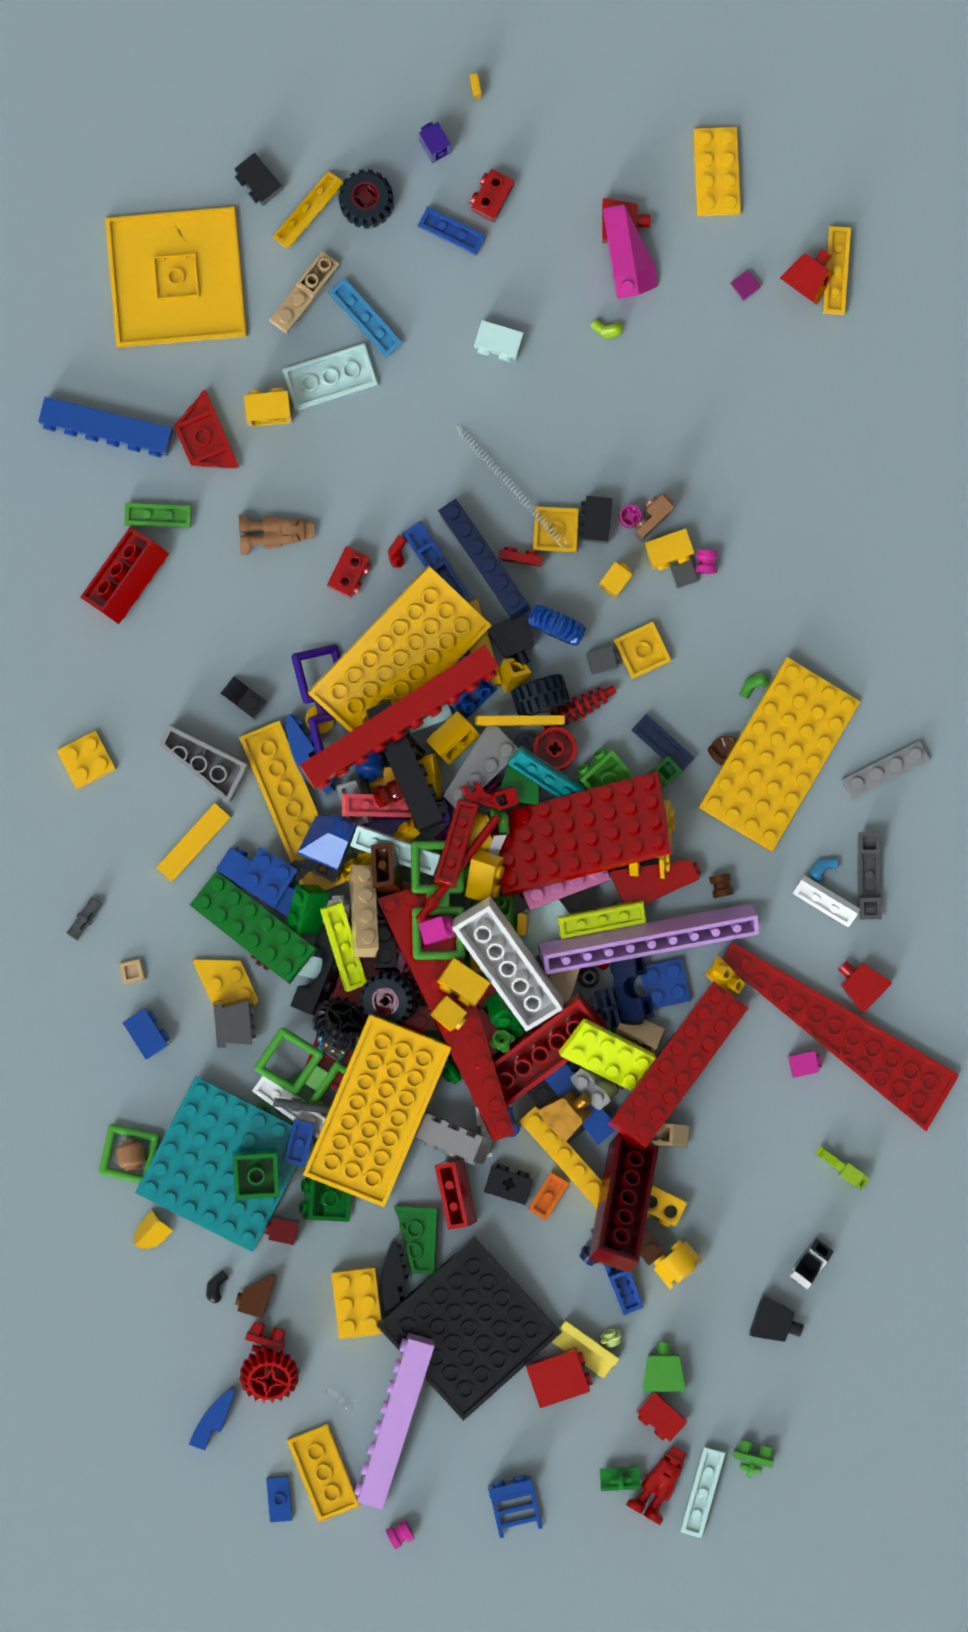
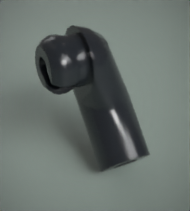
(213, 1285)

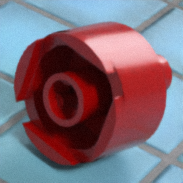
(564, 740)

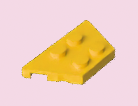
(225, 980)

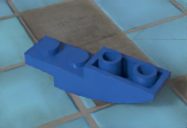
(302, 745)

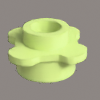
(610, 1338)

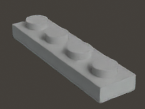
(885, 769)

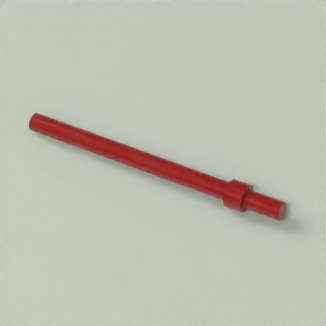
(433, 901)

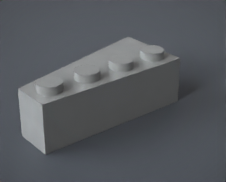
(210, 763)
(482, 764)
(453, 1139)

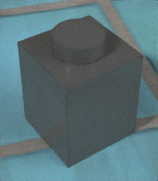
(603, 660)

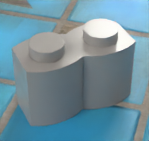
(597, 1087)

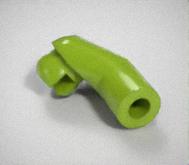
(607, 331)

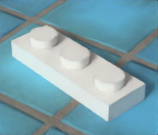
(826, 901)

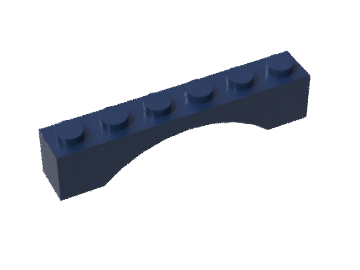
(484, 559)

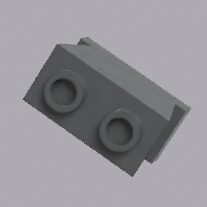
(233, 1022)

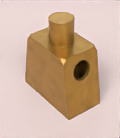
(566, 1113)

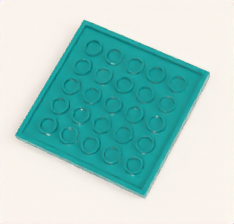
(195, 1163)

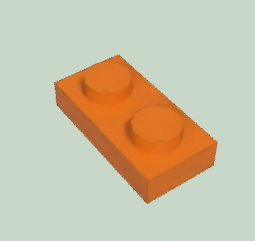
(548, 1196)

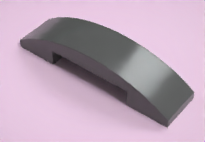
(869, 875)

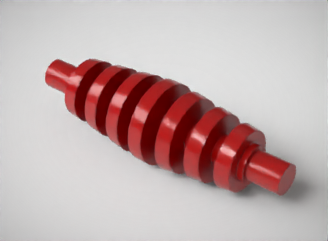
(571, 711)

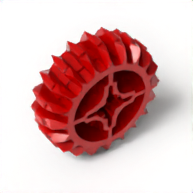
(280, 1381)

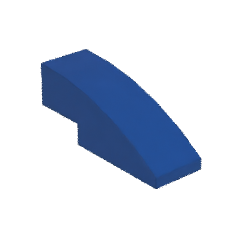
(212, 1420)

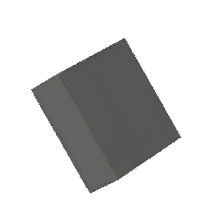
(684, 574)

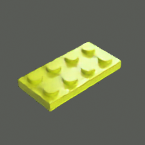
(607, 1054)

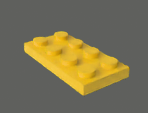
(716, 171)

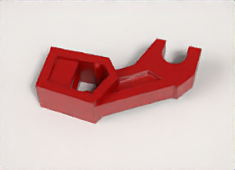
(480, 796)

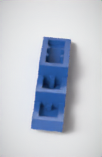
(430, 555)
(624, 1289)

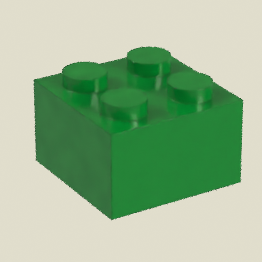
(256, 1174)

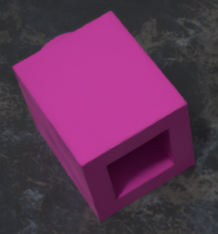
(437, 930)
(804, 1063)

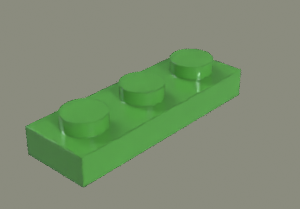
(157, 515)

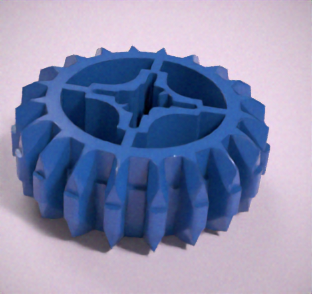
(556, 625)

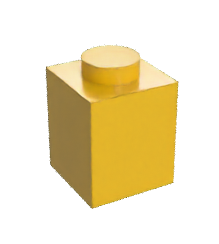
(449, 1014)

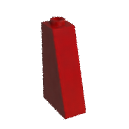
(650, 885)

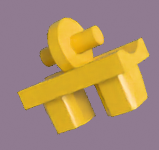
(724, 976)

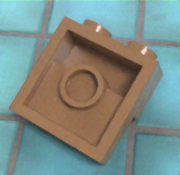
(656, 511)

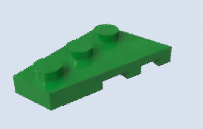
(419, 1232)

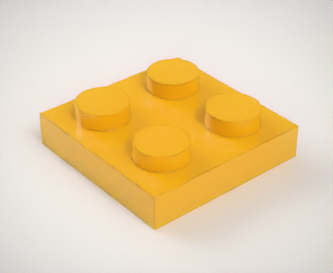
(564, 521)
(642, 650)
(86, 759)

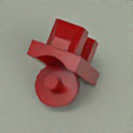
(256, 1333)

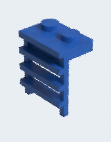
(507, 1490)

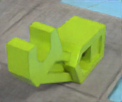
(846, 1170)

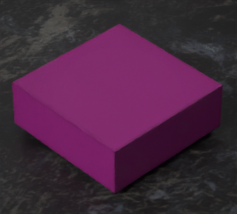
(745, 285)

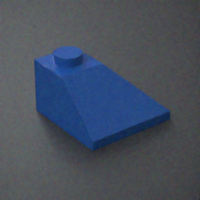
(328, 840)

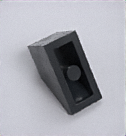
(244, 698)

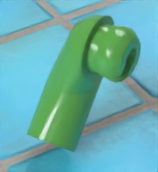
(752, 682)
(503, 825)

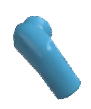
(820, 867)

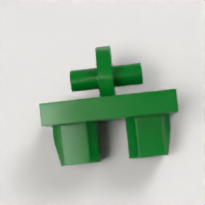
(620, 1478)

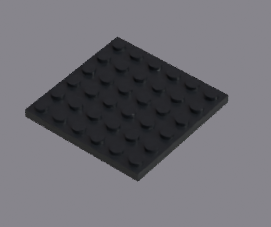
(479, 1326)

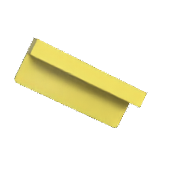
(596, 1356)

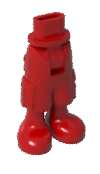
(661, 1482)

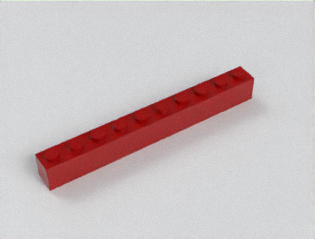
(400, 717)

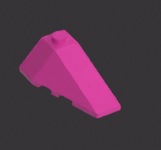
(629, 258)

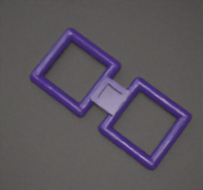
(323, 715)

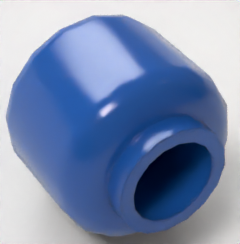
(372, 768)

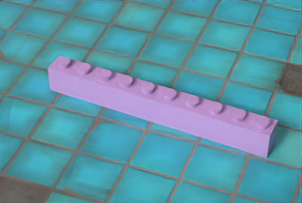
(648, 938)

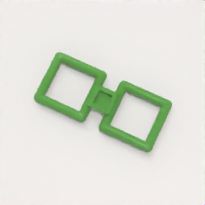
(442, 909)
(312, 1075)
(107, 1150)

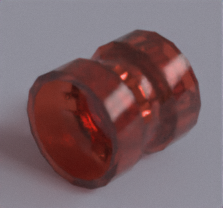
(389, 793)

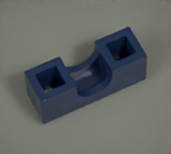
(630, 1004)

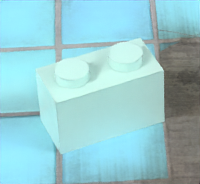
(498, 341)

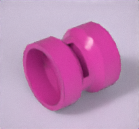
(632, 514)
(707, 561)
(399, 1534)

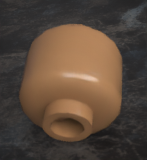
(131, 1155)

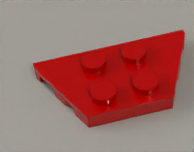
(204, 437)

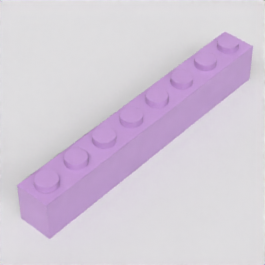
(394, 1421)

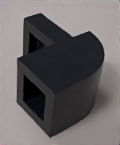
(810, 1263)

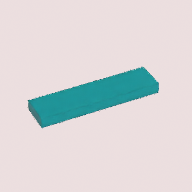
(543, 773)

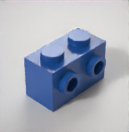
(146, 1033)

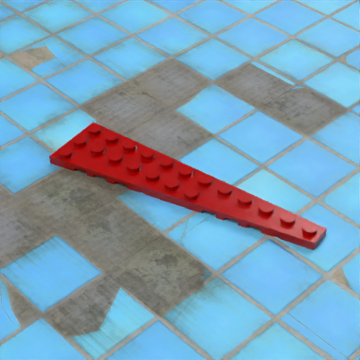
(469, 1043)
(886, 1063)

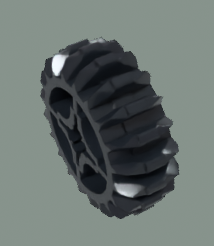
(328, 1023)

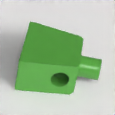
(663, 1371)

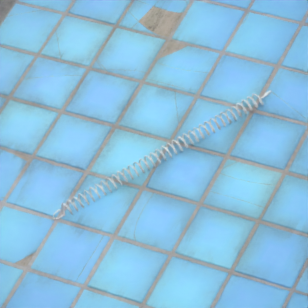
(513, 492)

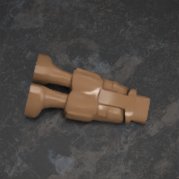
(276, 532)

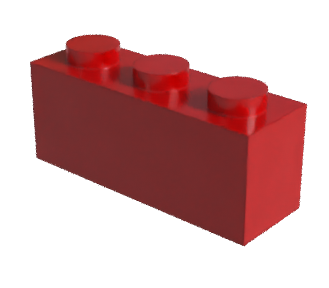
(455, 1193)

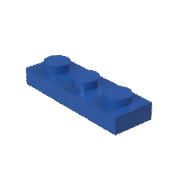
(451, 231)

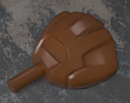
(720, 748)

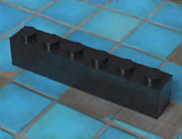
(411, 778)

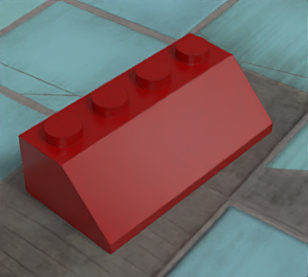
(124, 575)

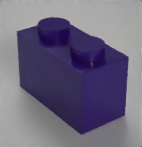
(434, 141)

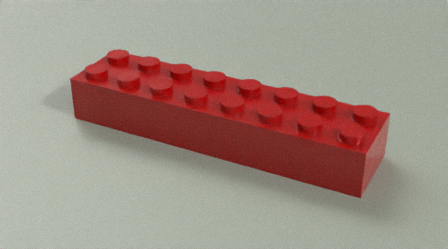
(677, 1066)

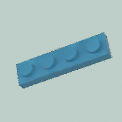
(365, 317)

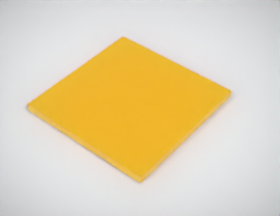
(173, 285)

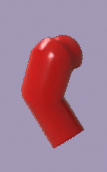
(395, 553)

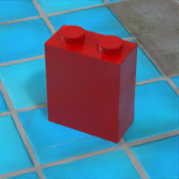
(559, 1377)

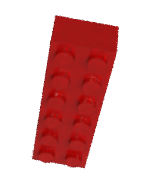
(537, 1051)

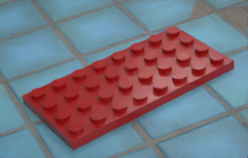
(584, 834)

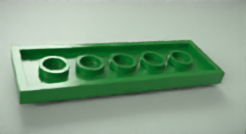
(253, 927)

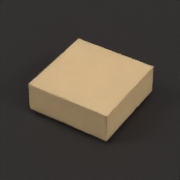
(132, 971)

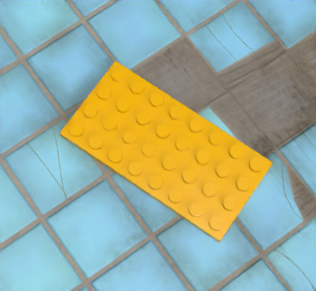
(401, 650)
(778, 754)
(377, 1110)

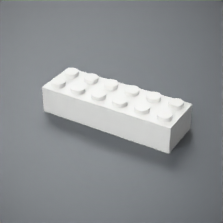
(508, 963)

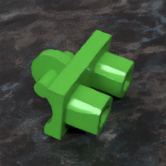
(744, 1453)

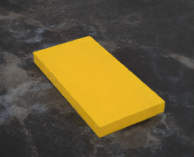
(323, 1472)

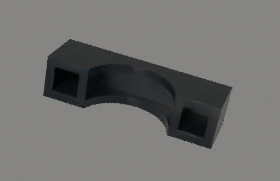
(310, 996)

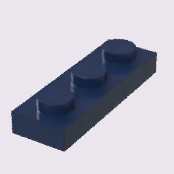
(661, 742)

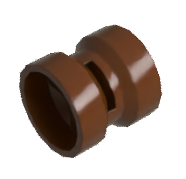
(721, 885)

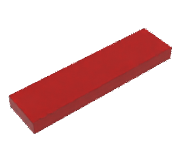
(456, 843)

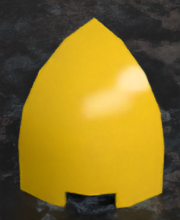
(513, 674)
(151, 1231)

